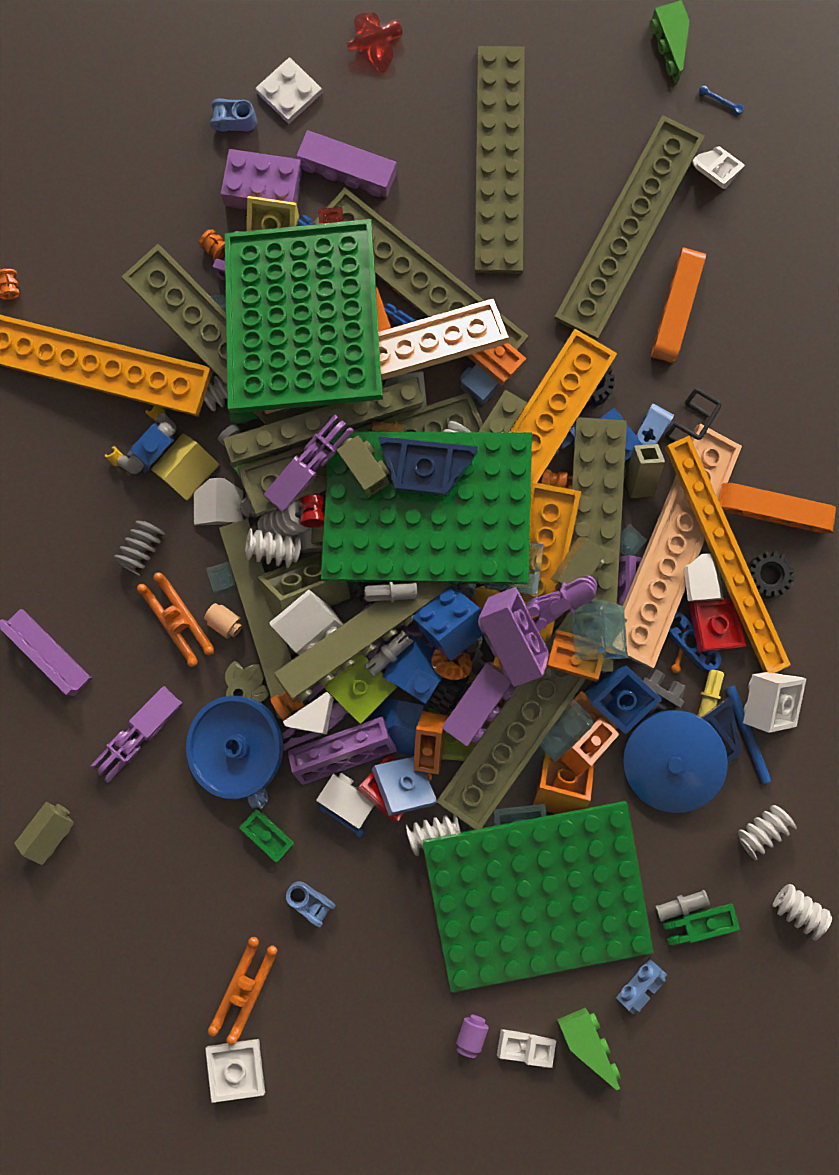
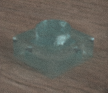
(631, 541)
(221, 577)

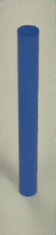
(748, 736)

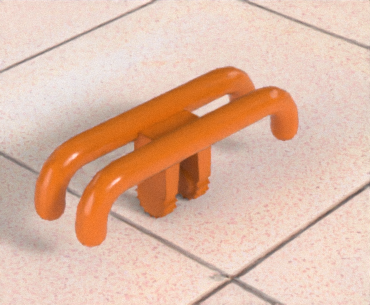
(176, 619)
(243, 991)

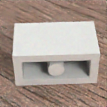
(345, 800)

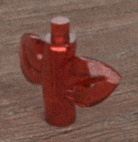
(375, 38)

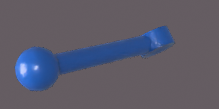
(738, 109)
(359, 832)

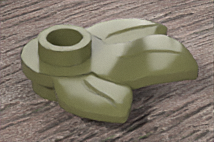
(246, 680)

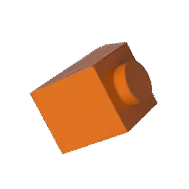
(429, 742)
(590, 746)

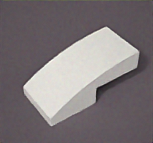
(526, 1048)

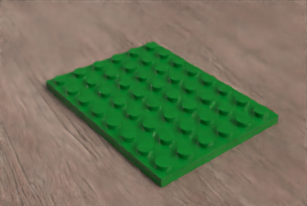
(301, 317)
(422, 538)
(538, 896)

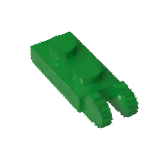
(704, 924)

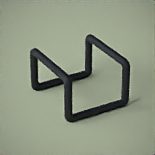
(707, 422)

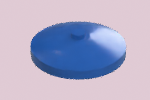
(234, 747)
(675, 761)

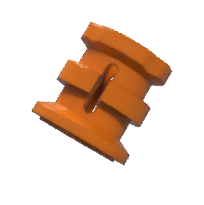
(213, 244)
(8, 284)

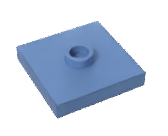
(403, 787)

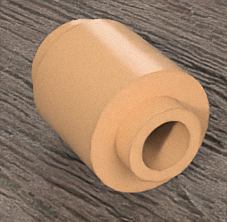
(223, 621)

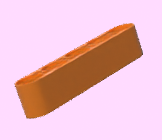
(678, 305)
(777, 508)

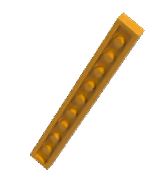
(727, 555)

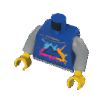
(149, 446)

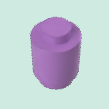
(472, 1036)

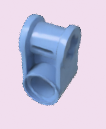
(228, 115)
(654, 424)
(310, 904)

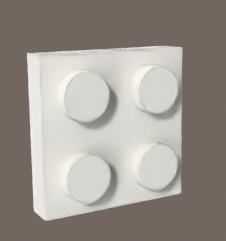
(289, 90)
(235, 1070)

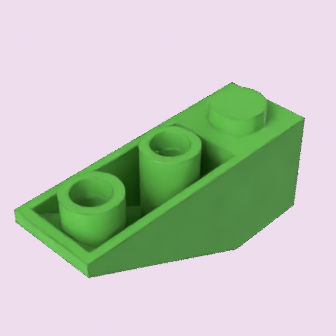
(671, 29)
(582, 1039)

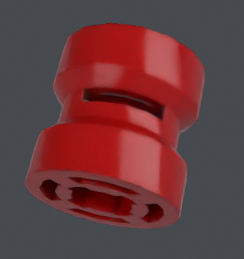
(312, 511)

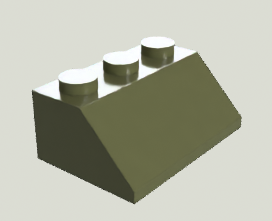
(288, 584)

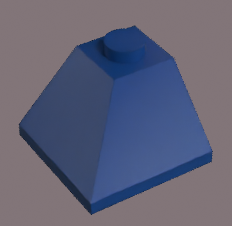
(414, 671)
(622, 697)
(401, 723)

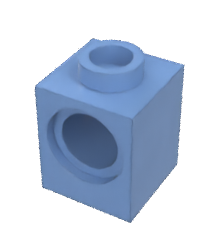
(478, 384)

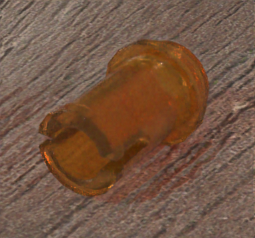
(386, 427)

